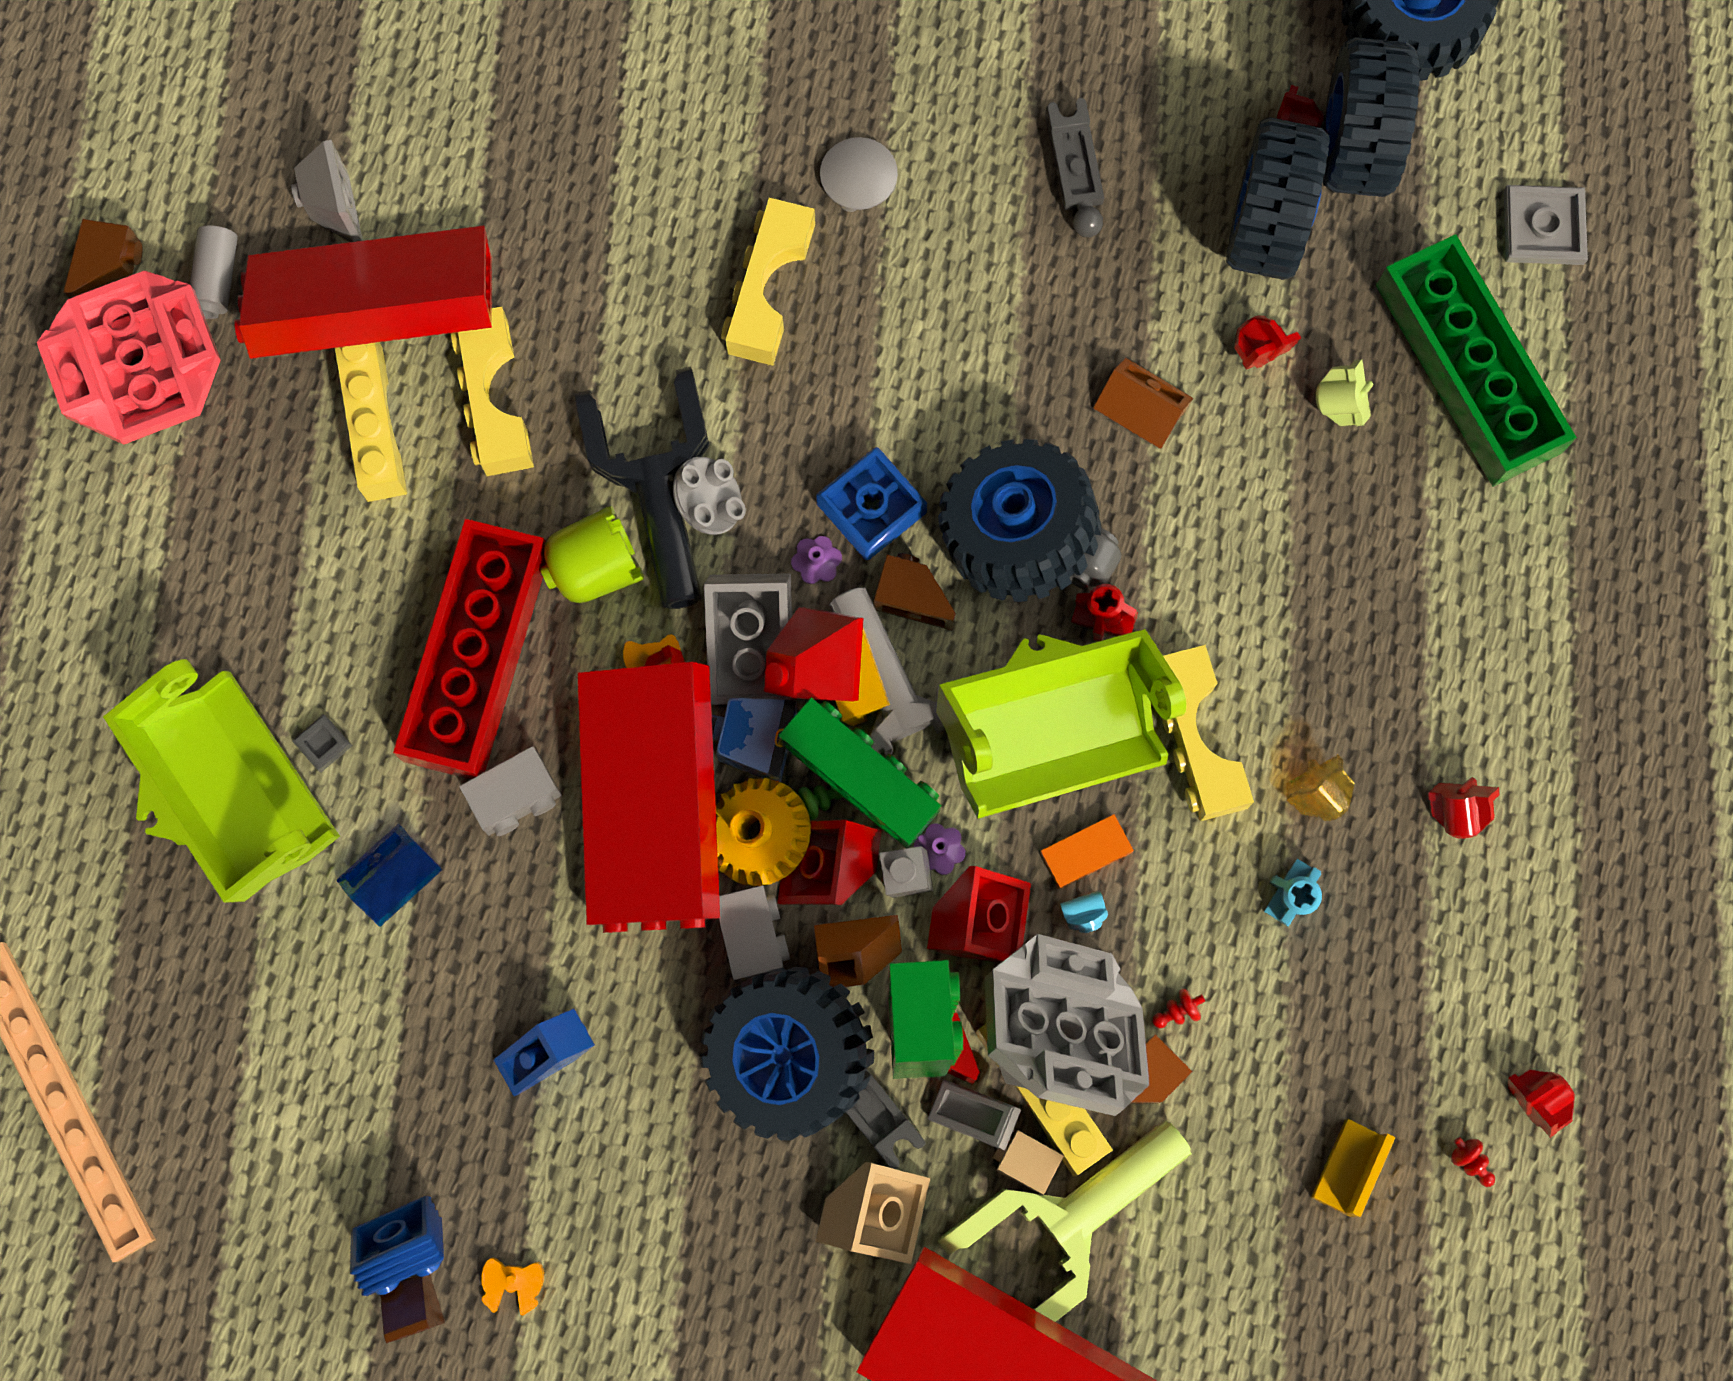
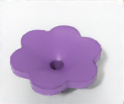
(818, 568)
(951, 854)

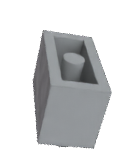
(511, 792)
(750, 933)

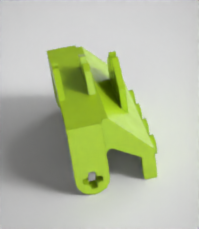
(1058, 719)
(218, 780)

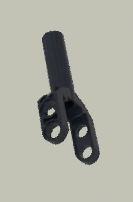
(653, 483)

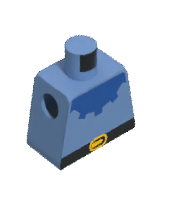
(751, 734)

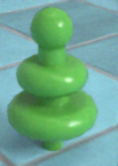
(819, 798)

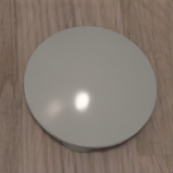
(858, 173)
(708, 495)

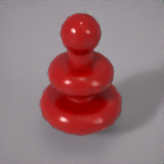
(1177, 1011)
(1469, 1155)

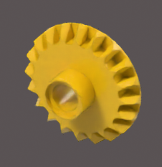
(781, 838)

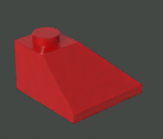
(816, 657)
(834, 866)
(980, 916)

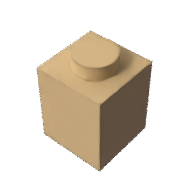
(1028, 1162)

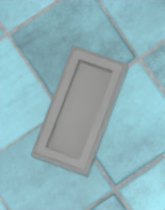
(974, 1114)

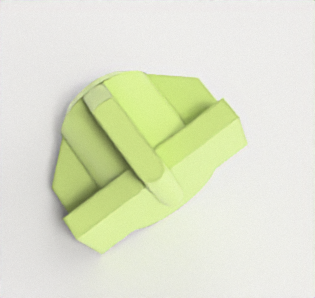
(1344, 395)

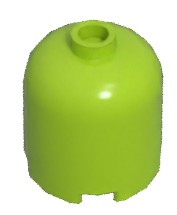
(590, 558)

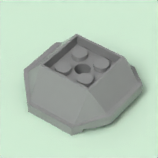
(1067, 1026)

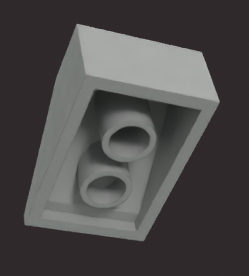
(741, 623)

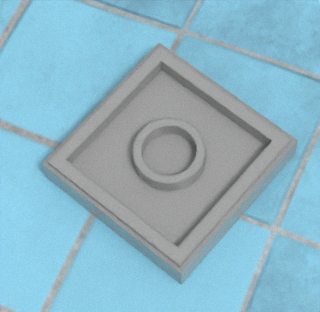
(1545, 224)

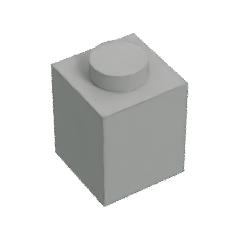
(906, 872)

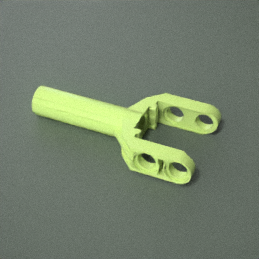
(1080, 1213)

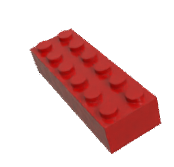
(472, 650)

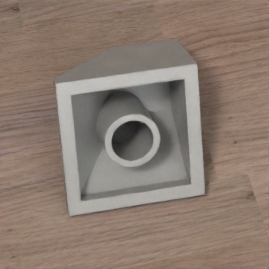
(326, 192)

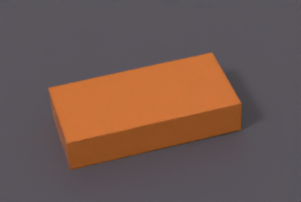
(1086, 851)

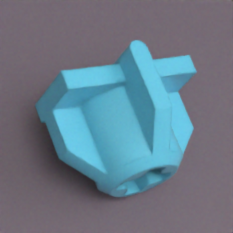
(1295, 893)

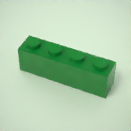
(859, 772)

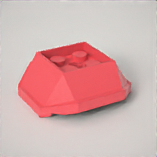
(102, 332)

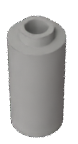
(213, 268)

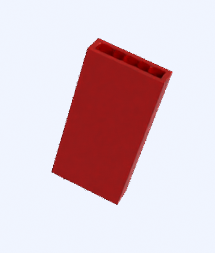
(365, 292)
(648, 796)
(967, 1330)

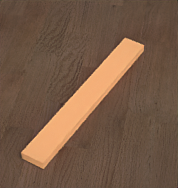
(68, 1116)

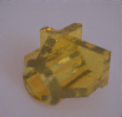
(1322, 790)

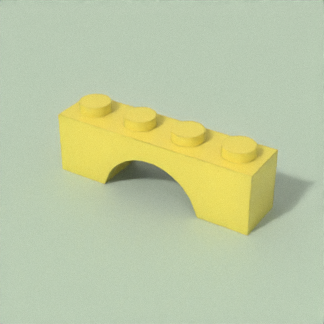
(782, 237)
(368, 421)
(501, 438)
(1214, 782)
(1066, 1127)

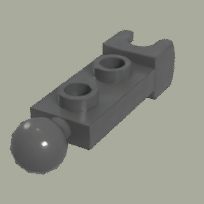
(1076, 166)
(882, 1122)

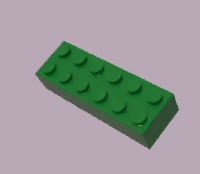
(1475, 360)
(920, 1018)

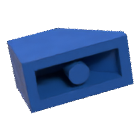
(544, 1051)

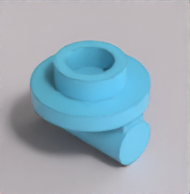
(1085, 912)

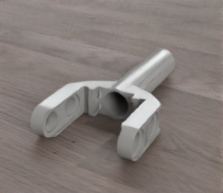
(906, 710)

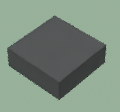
(322, 743)

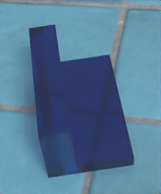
(388, 875)

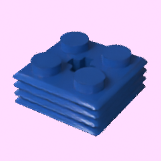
(873, 479)
(396, 1247)

